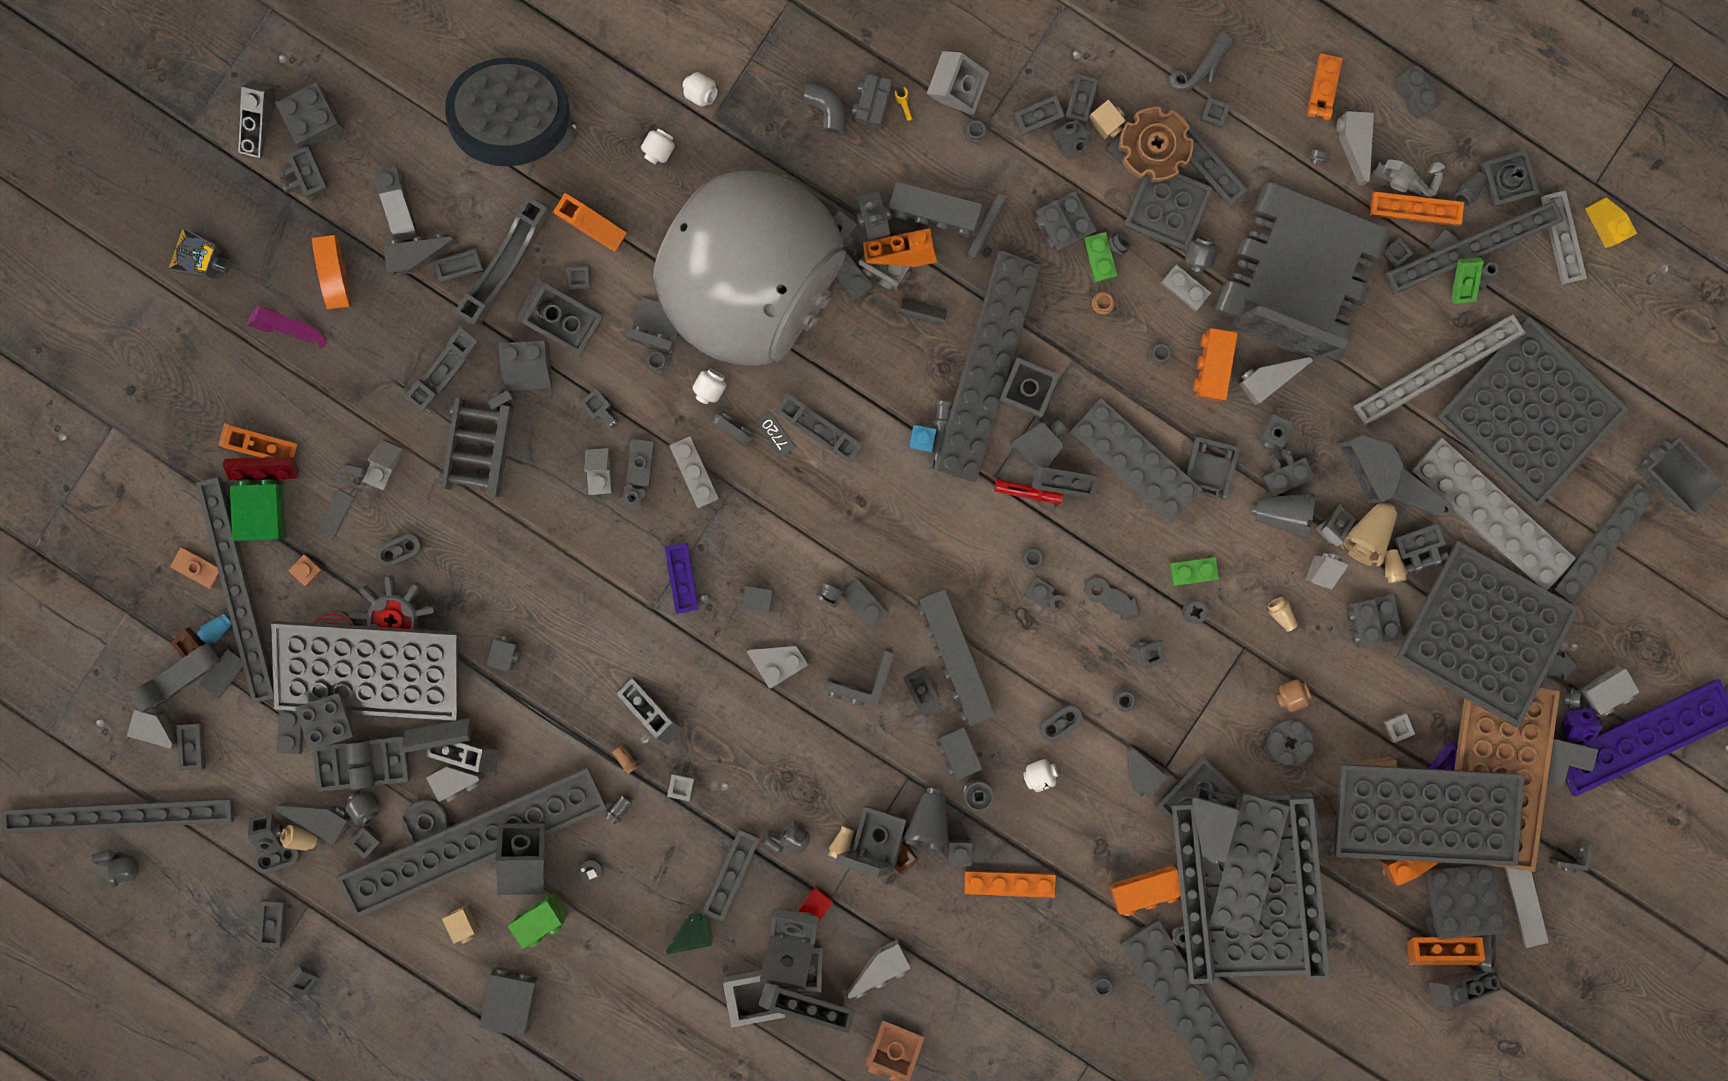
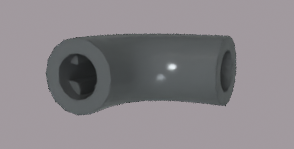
(830, 104)

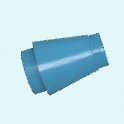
(214, 630)

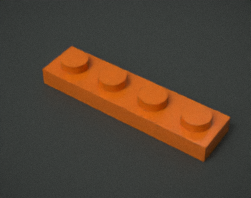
(1416, 209)
(1009, 883)

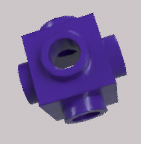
(1581, 725)

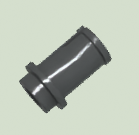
(618, 809)

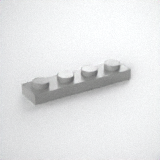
(1565, 241)

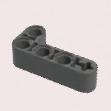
(175, 678)

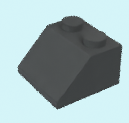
(525, 365)

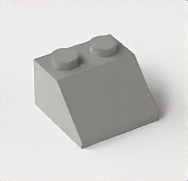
(958, 82)

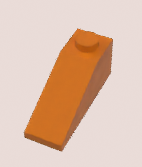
(255, 443)
(1402, 871)

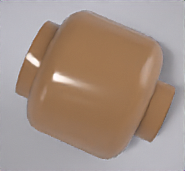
(1294, 695)

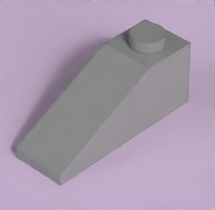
(1356, 139)
(1264, 381)

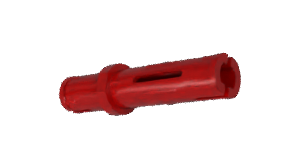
(1039, 495)

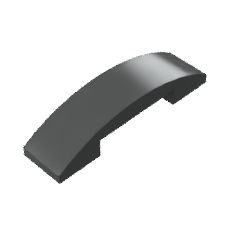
(443, 370)
(818, 428)

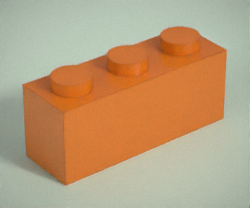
(1215, 364)
(1146, 890)
(1445, 951)

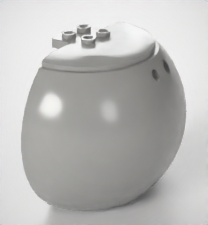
(734, 258)

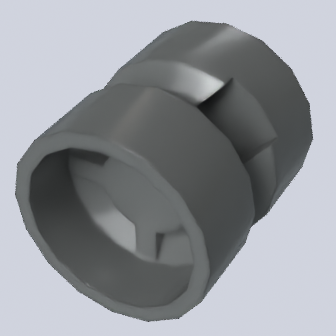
(978, 794)

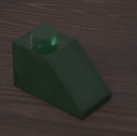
(692, 934)

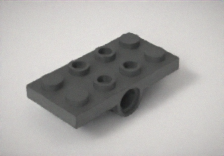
(361, 764)

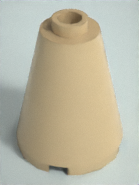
(1371, 535)

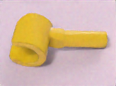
(903, 101)

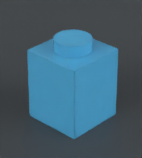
(922, 438)

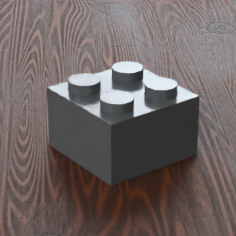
(310, 115)
(1028, 388)

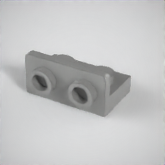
(889, 275)

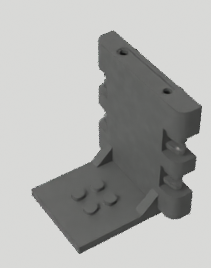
(1301, 273)

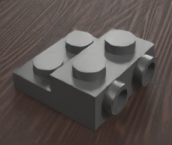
(1064, 222)
(1374, 621)

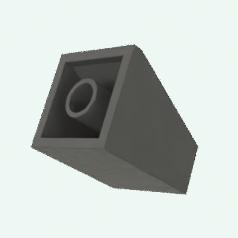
(1216, 821)
(520, 859)

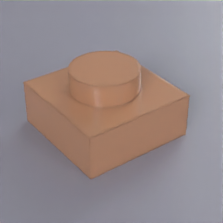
(305, 570)

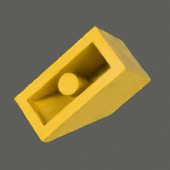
(1610, 222)

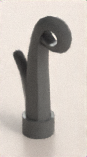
(1210, 63)

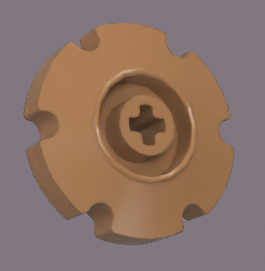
(1164, 129)

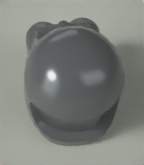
(792, 838)
(119, 869)

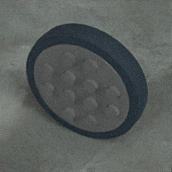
(507, 111)

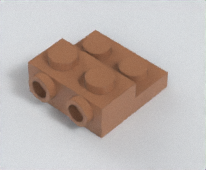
(894, 1052)

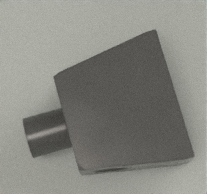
(1040, 444)

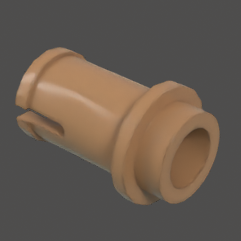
(625, 759)

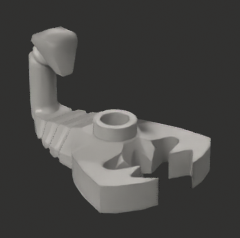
(1404, 178)

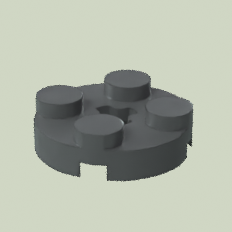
(1302, 747)

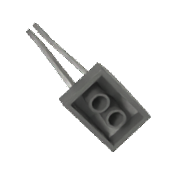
(1382, 476)

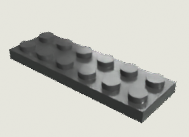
(1136, 460)
(1250, 863)

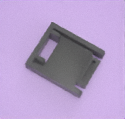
(1210, 471)

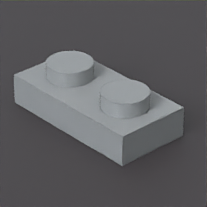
(1185, 288)

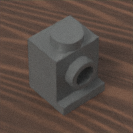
(1147, 648)

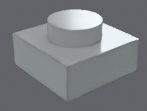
(1399, 727)
(680, 787)

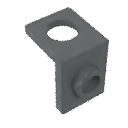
(1581, 863)

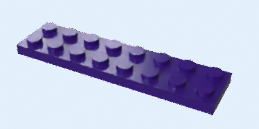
(1653, 735)

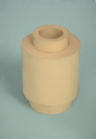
(298, 838)

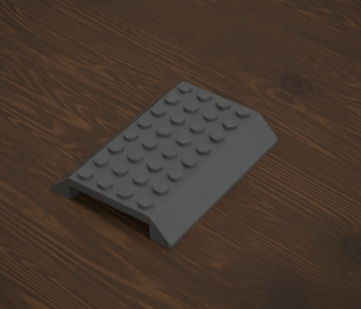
(1292, 919)

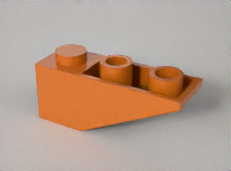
(589, 222)
(905, 249)

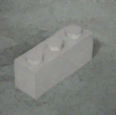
(694, 472)

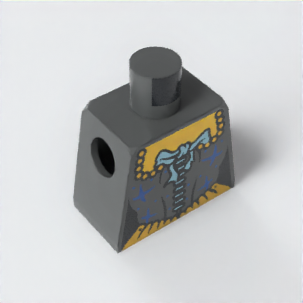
(198, 256)

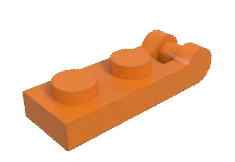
(1324, 86)

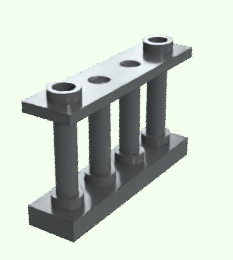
(498, 439)

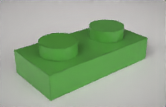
(1100, 257)
(1467, 280)
(1194, 571)

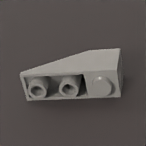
(885, 964)

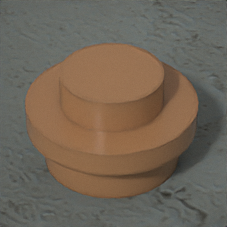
(1103, 303)

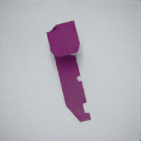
(268, 320)

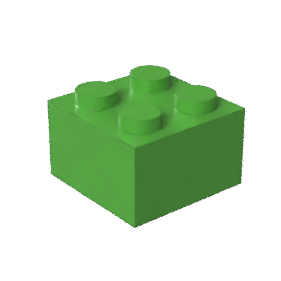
(538, 920)

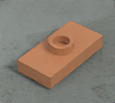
(195, 567)

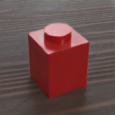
(816, 902)

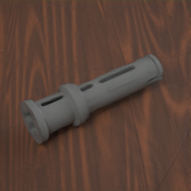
(940, 422)

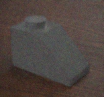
(864, 603)
(1143, 773)

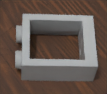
(732, 1001)

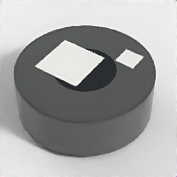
(591, 871)

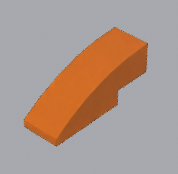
(331, 271)

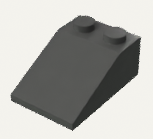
(558, 317)

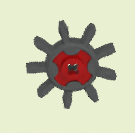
(393, 603)

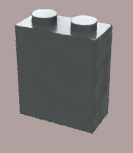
(508, 1002)

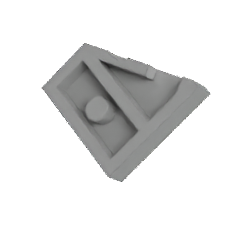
(777, 663)

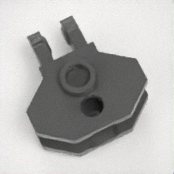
(873, 216)

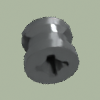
(830, 592)
(1191, 610)

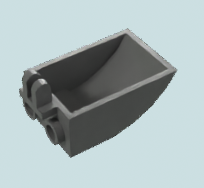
(1680, 475)

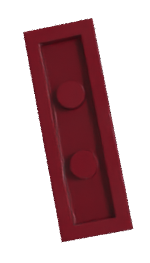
(260, 468)

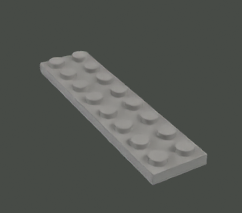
(1493, 514)

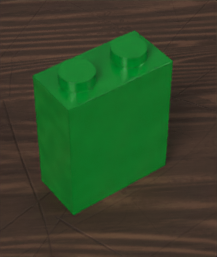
(257, 511)

